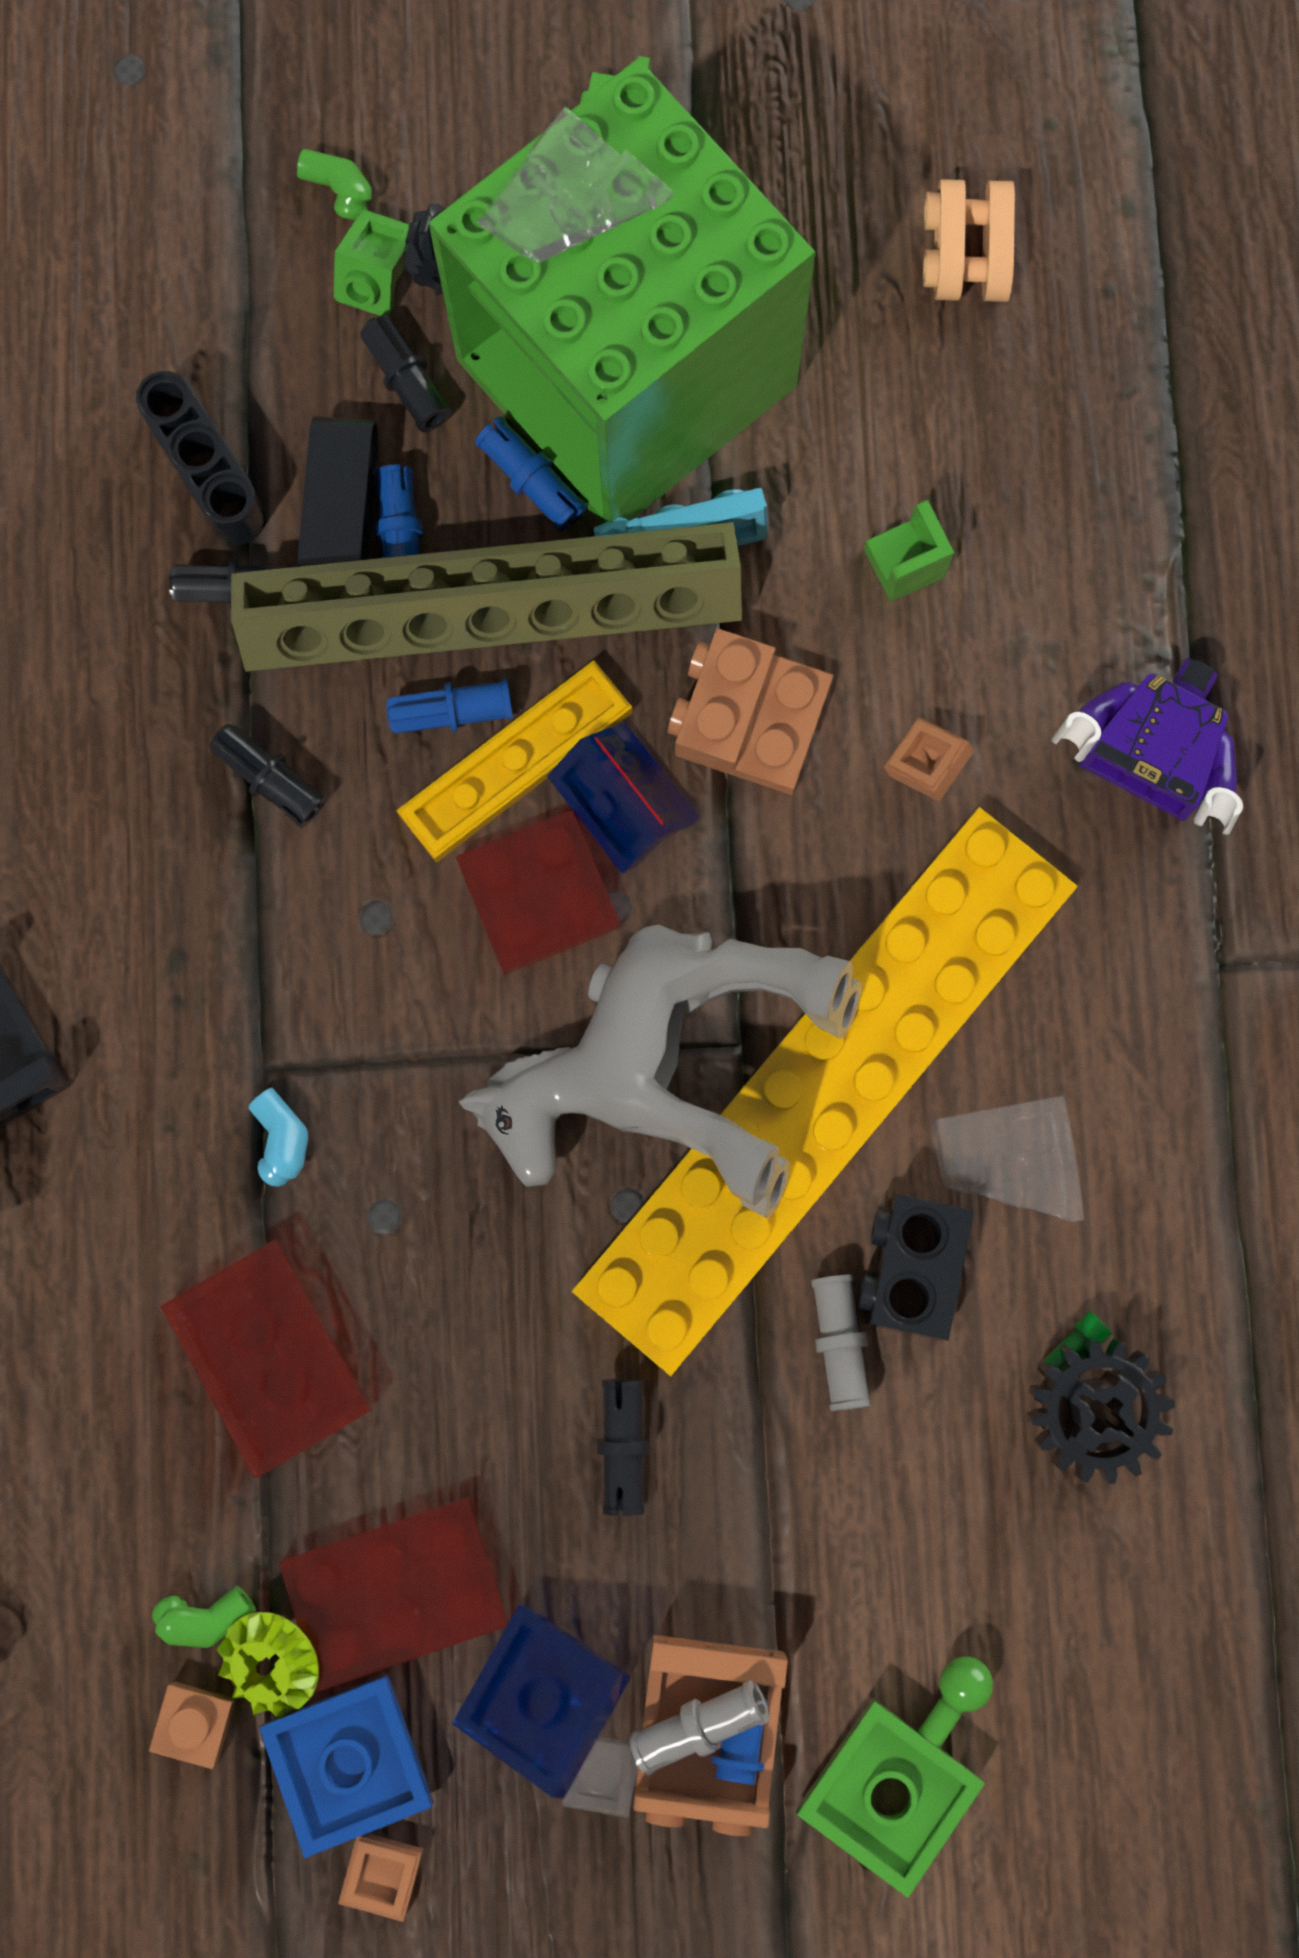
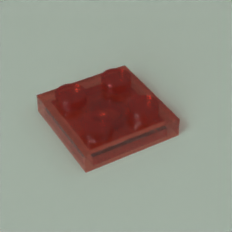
(538, 892)

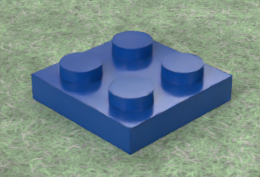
(346, 1765)

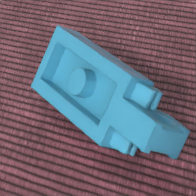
(742, 507)

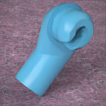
(285, 1142)

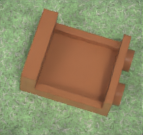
(688, 1787)

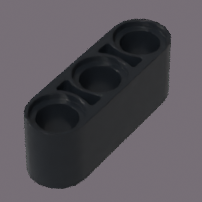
(191, 432)
(338, 491)

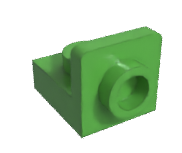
(370, 263)

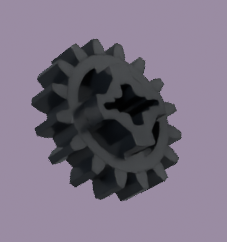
(1086, 1431)

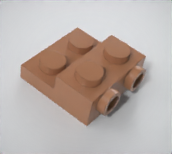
(749, 711)

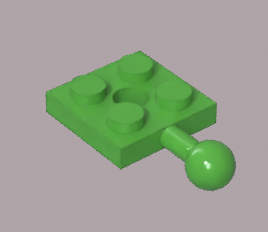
(885, 1747)

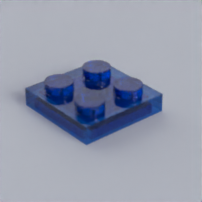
(541, 1701)

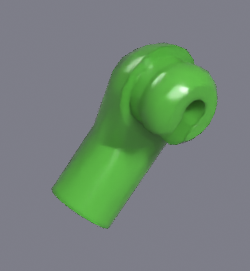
(340, 175)
(196, 1626)

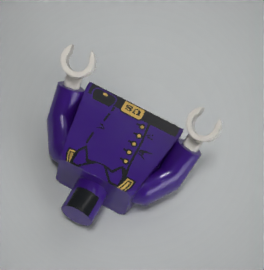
(1162, 744)

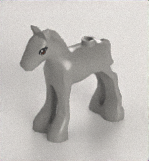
(633, 1051)

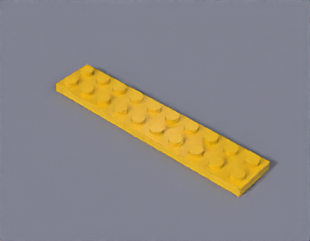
(826, 1094)

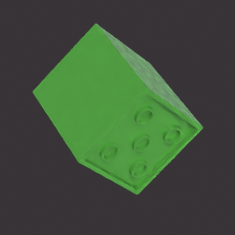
(643, 339)

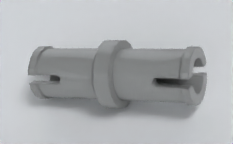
(841, 1342)
(699, 1727)

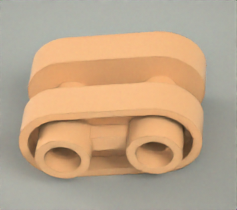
(946, 264)

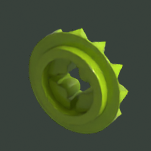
(295, 1671)

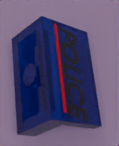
(621, 795)

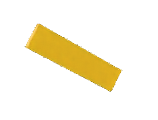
(512, 761)

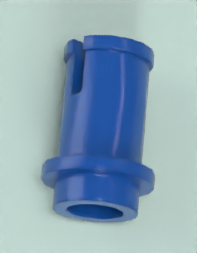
(740, 1756)

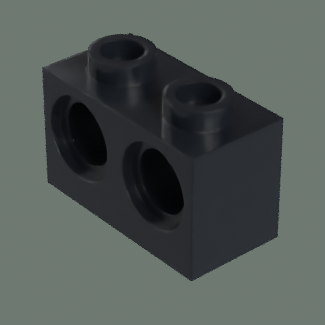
(934, 1272)

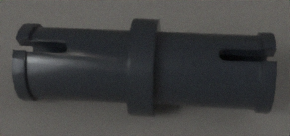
(623, 1447)

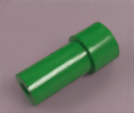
(1087, 1326)

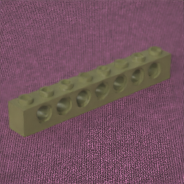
(487, 597)

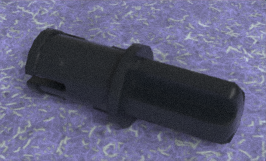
(405, 373)
(207, 582)
(267, 775)

